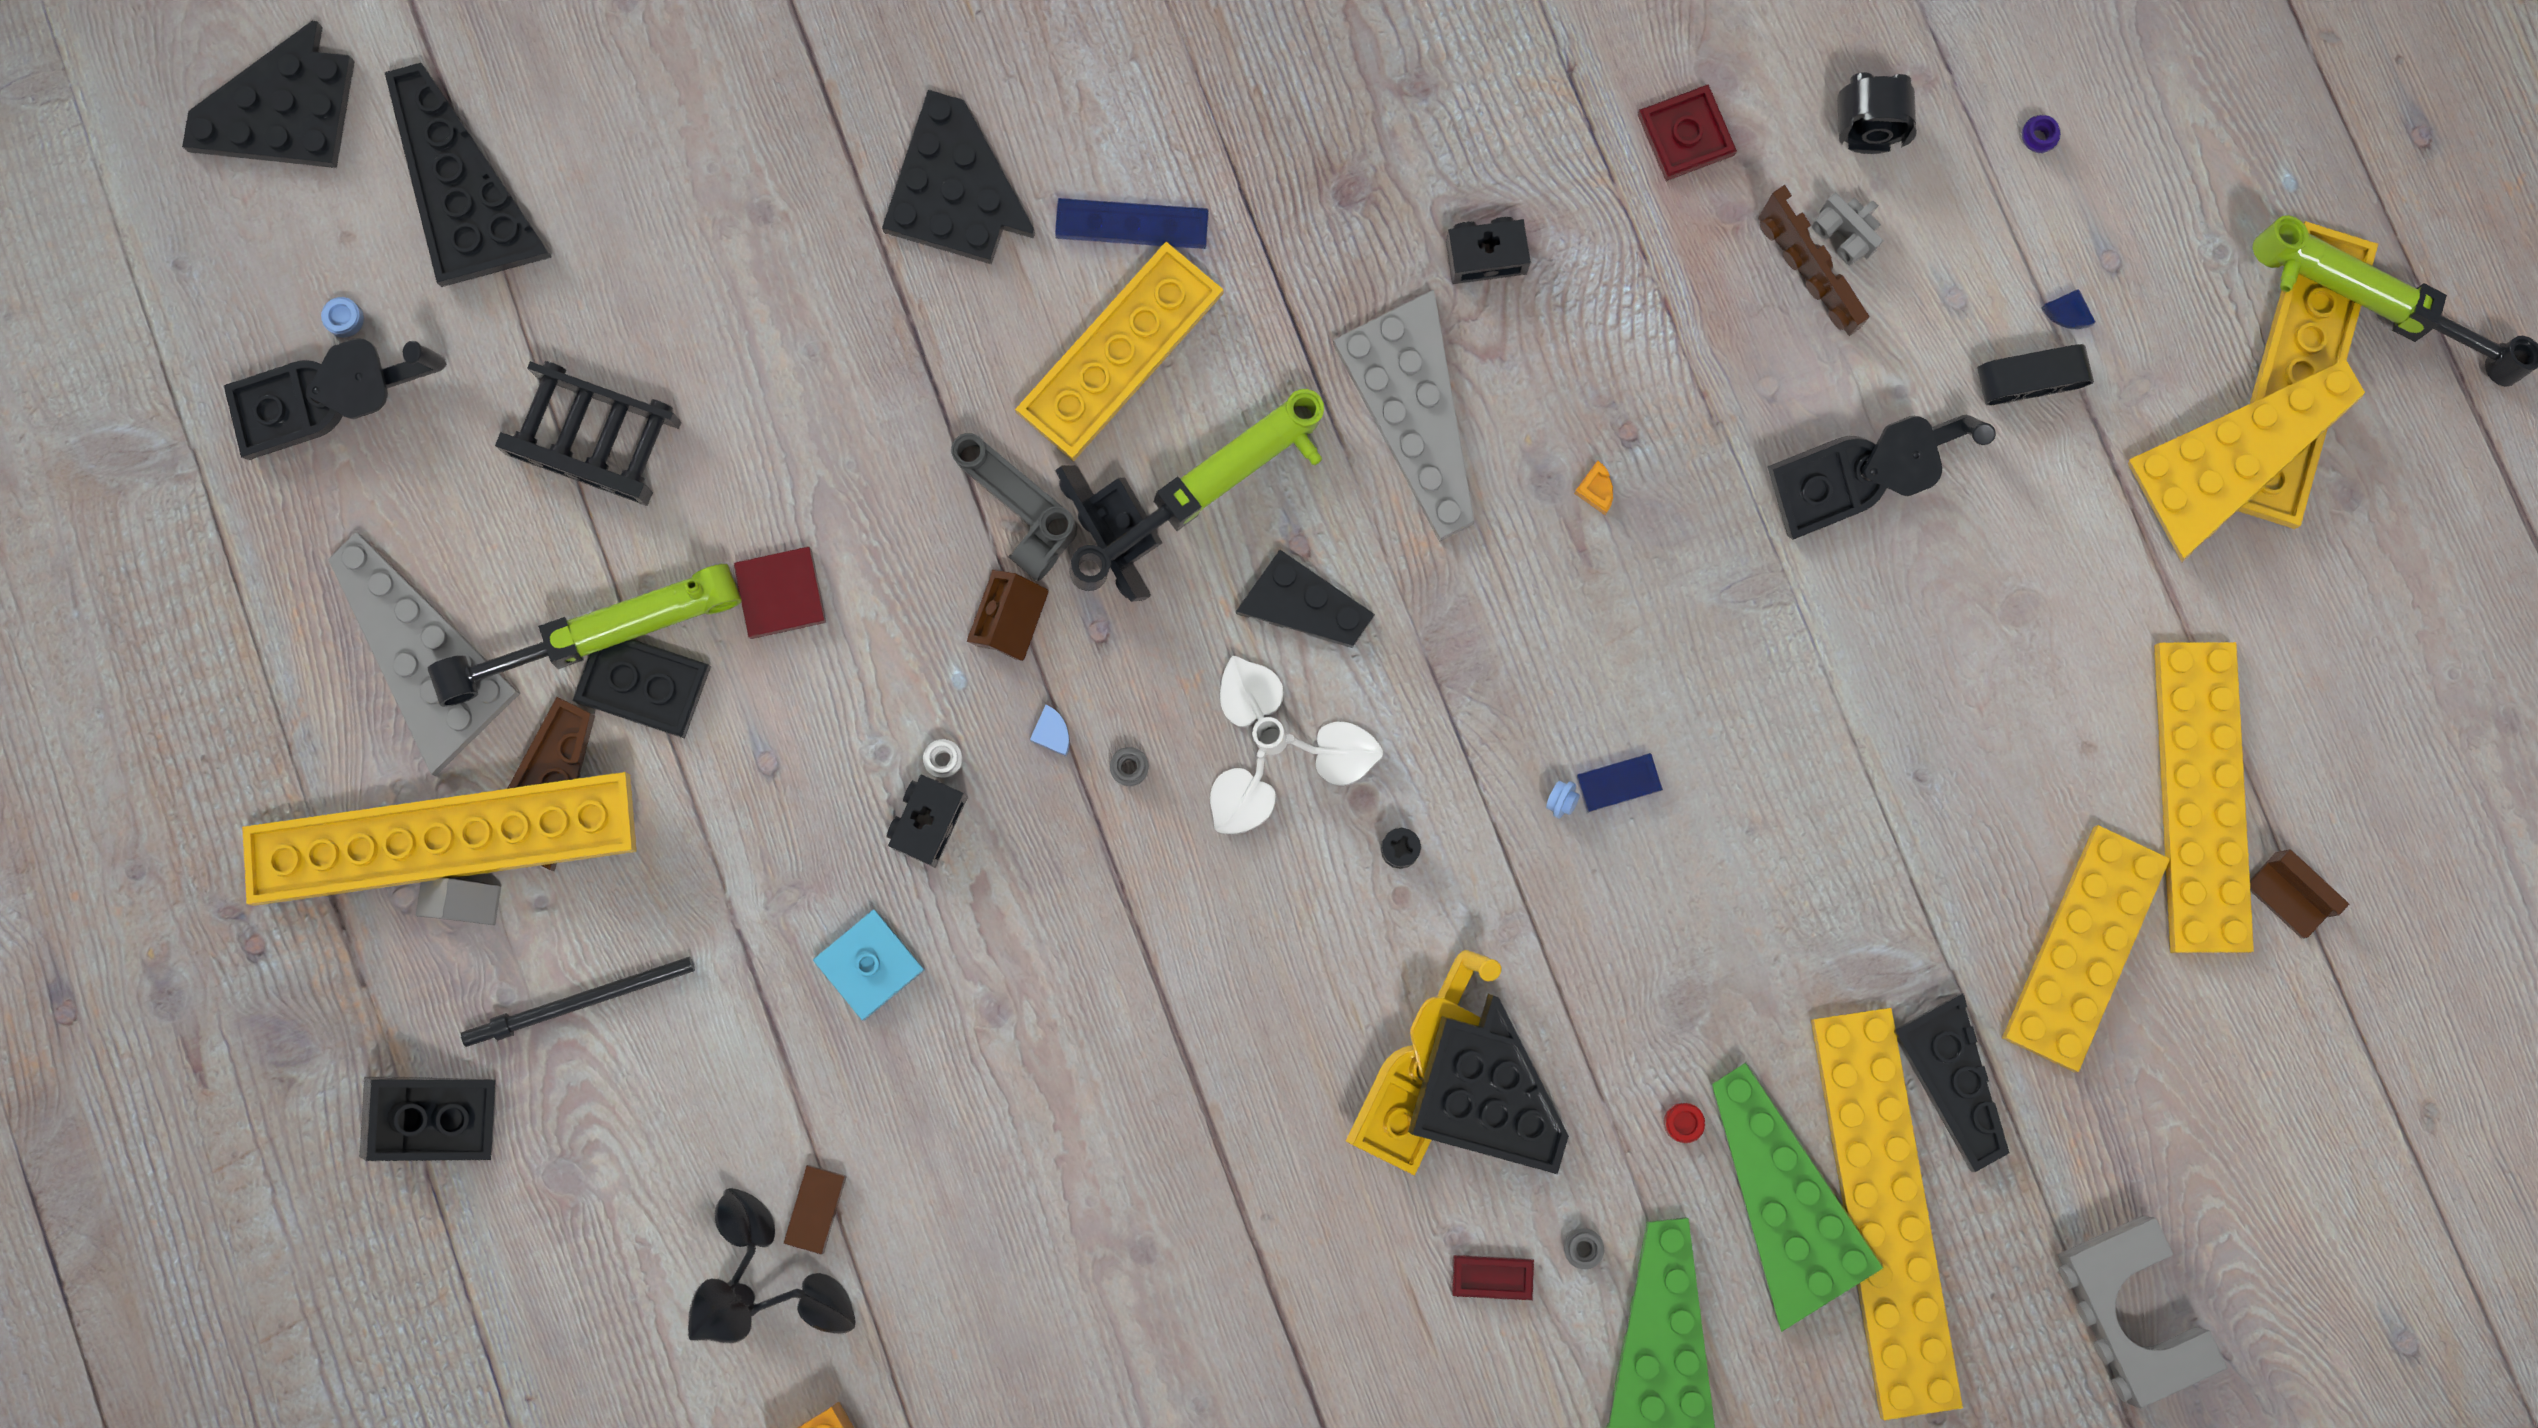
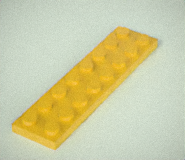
(2306, 336)
(2203, 797)

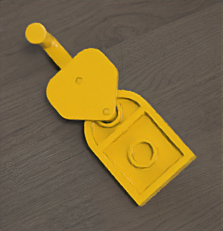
(1389, 1106)

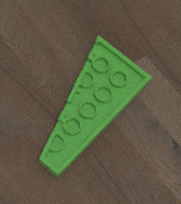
(1799, 1224)
(1663, 1353)

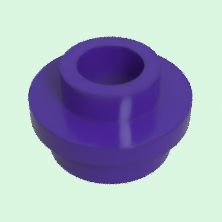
(2046, 125)

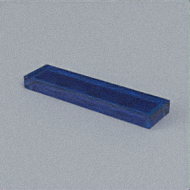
(1131, 223)

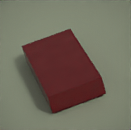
(1492, 1277)

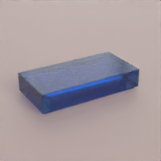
(1619, 782)

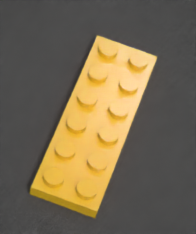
(1119, 351)
(2086, 948)

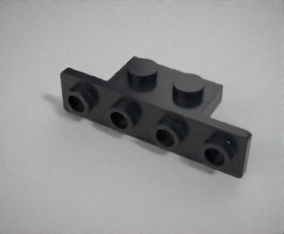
(1107, 517)

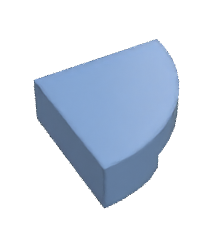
(1051, 732)

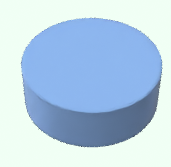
(342, 317)

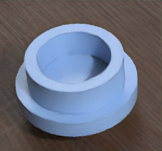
(1563, 799)

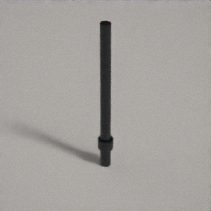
(505, 1025)

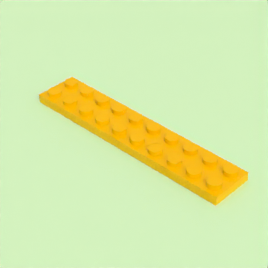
(439, 839)
(1888, 1204)

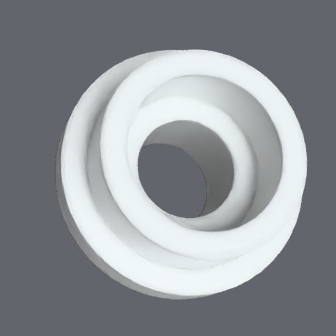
(934, 749)

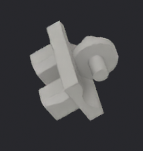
(1853, 223)

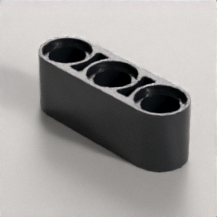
(2035, 374)

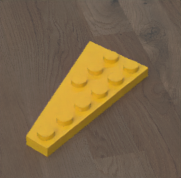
(2221, 466)

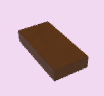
(815, 1209)

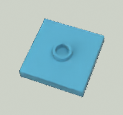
(868, 965)

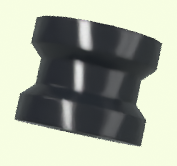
(1397, 854)

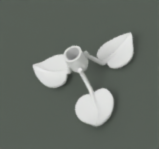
(1249, 694)

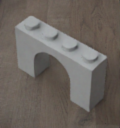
(2096, 1275)

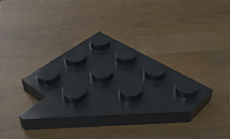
(278, 108)
(953, 187)
(1487, 1094)

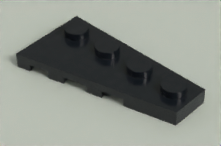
(1950, 1070)

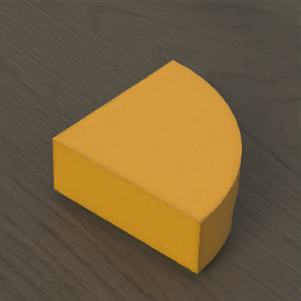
(1597, 488)

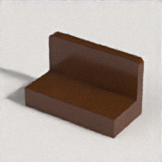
(1008, 614)
(2296, 893)

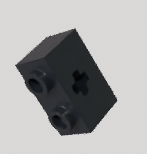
(1471, 263)
(930, 841)

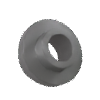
(1120, 758)
(1596, 1252)

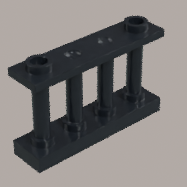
(594, 470)

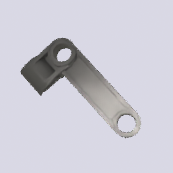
(1039, 548)

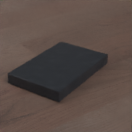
(643, 685)

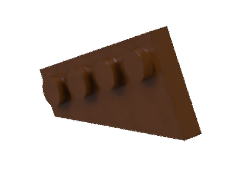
(1812, 261)
(556, 749)

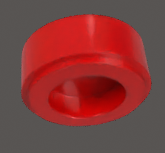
(1684, 1122)

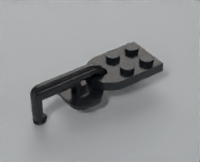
(284, 402)
(1828, 483)

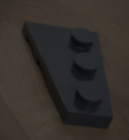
(1305, 602)

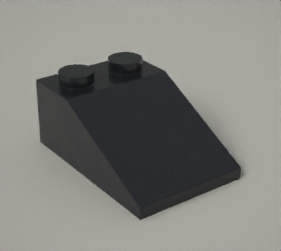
(426, 1119)

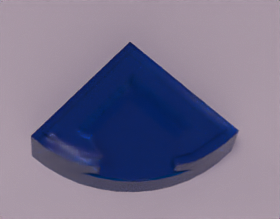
(2069, 311)

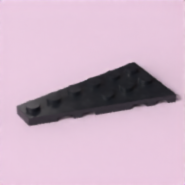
(462, 203)

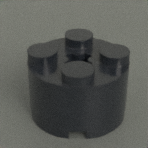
(1876, 113)

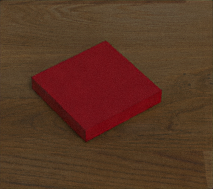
(1687, 132)
(779, 592)

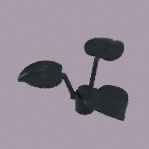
(724, 1309)

